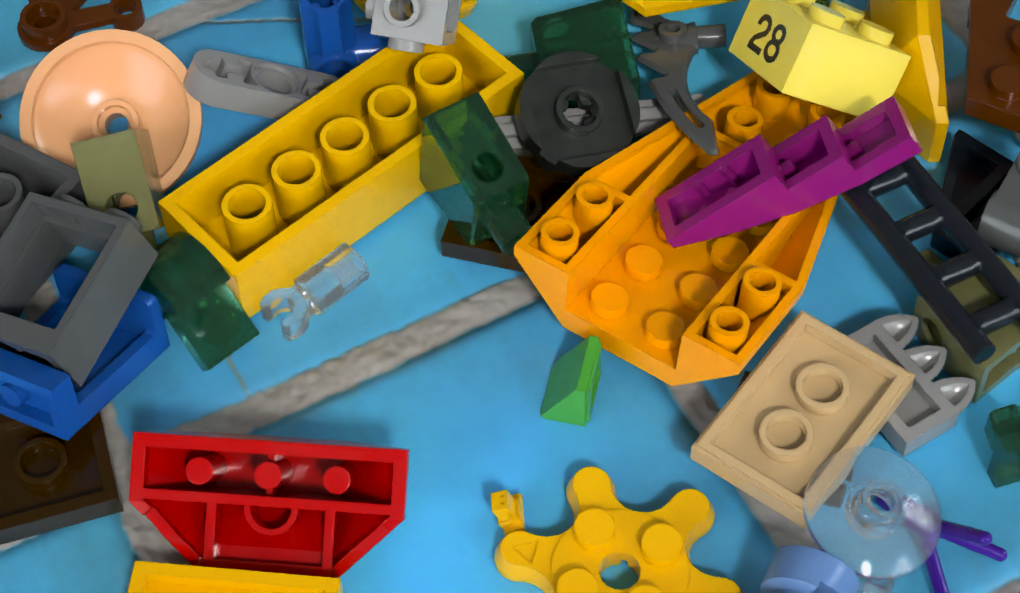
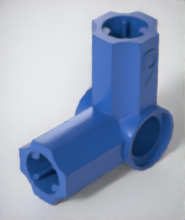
(332, 39)

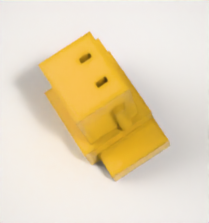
(508, 510)

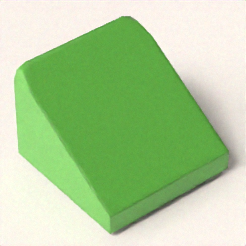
(574, 384)

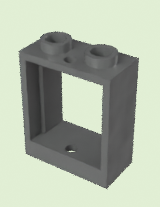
(101, 301)

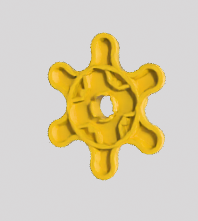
(605, 534)

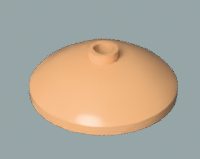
(110, 77)

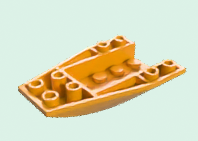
(688, 307)

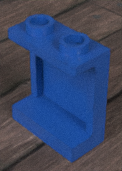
(47, 396)

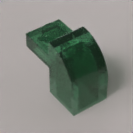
(197, 300)

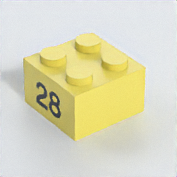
(820, 53)

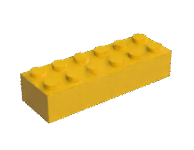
(332, 164)

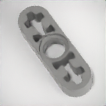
(243, 83)

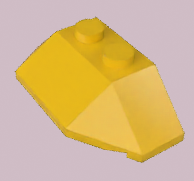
(923, 83)

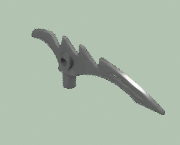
(673, 50)

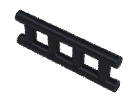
(934, 281)

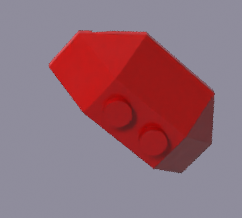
(268, 498)

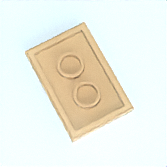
(796, 410)

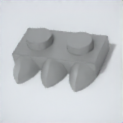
(929, 406)

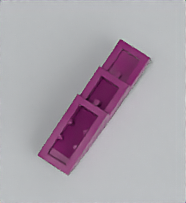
(766, 182)

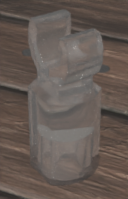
(316, 290)

